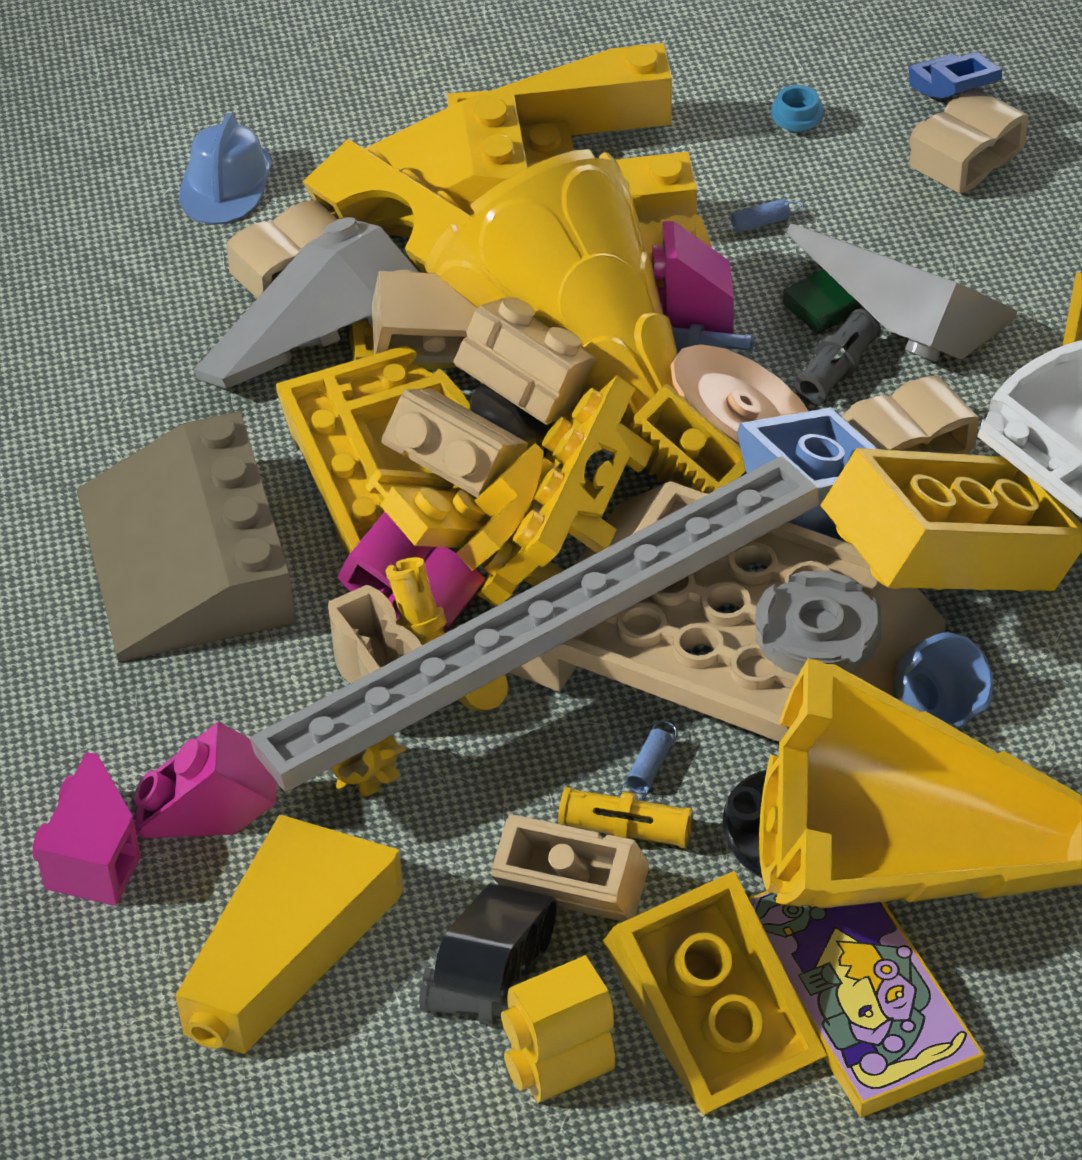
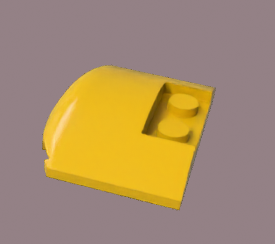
(340, 425)

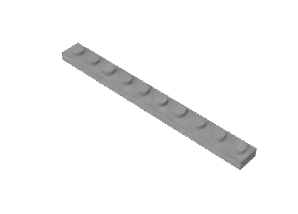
(532, 623)

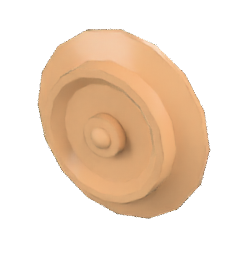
(731, 388)

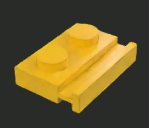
(428, 507)

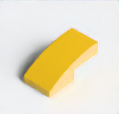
(506, 505)

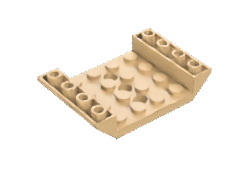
(735, 679)

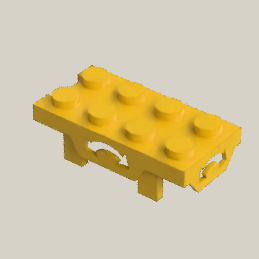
(564, 497)

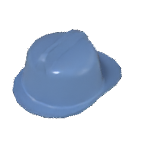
(224, 173)

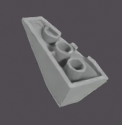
(909, 301)
(307, 302)

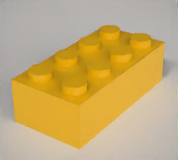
(952, 522)

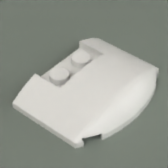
(1039, 423)

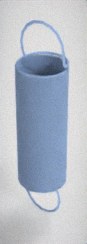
(760, 215)
(649, 760)

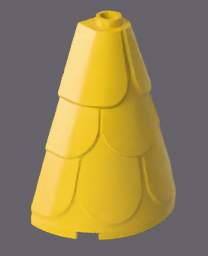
(576, 254)
(903, 805)

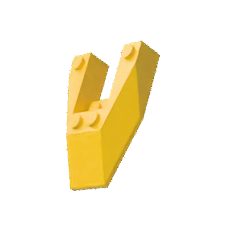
(533, 119)

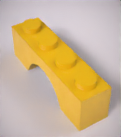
(374, 192)

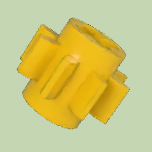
(376, 767)

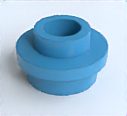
(797, 108)

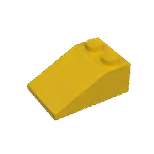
(714, 993)

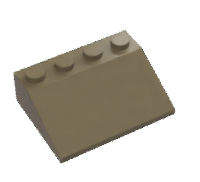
(186, 542)

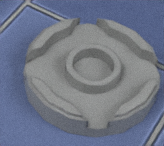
(818, 619)

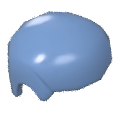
(945, 678)

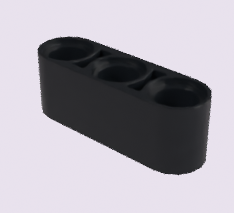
(495, 942)

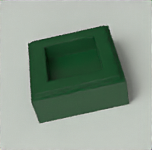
(819, 301)

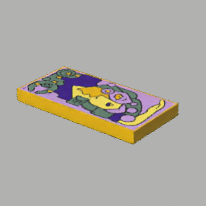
(869, 1001)

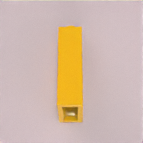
(284, 929)

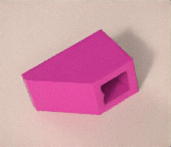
(694, 281)
(205, 788)
(90, 839)

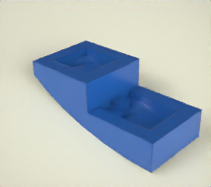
(953, 74)

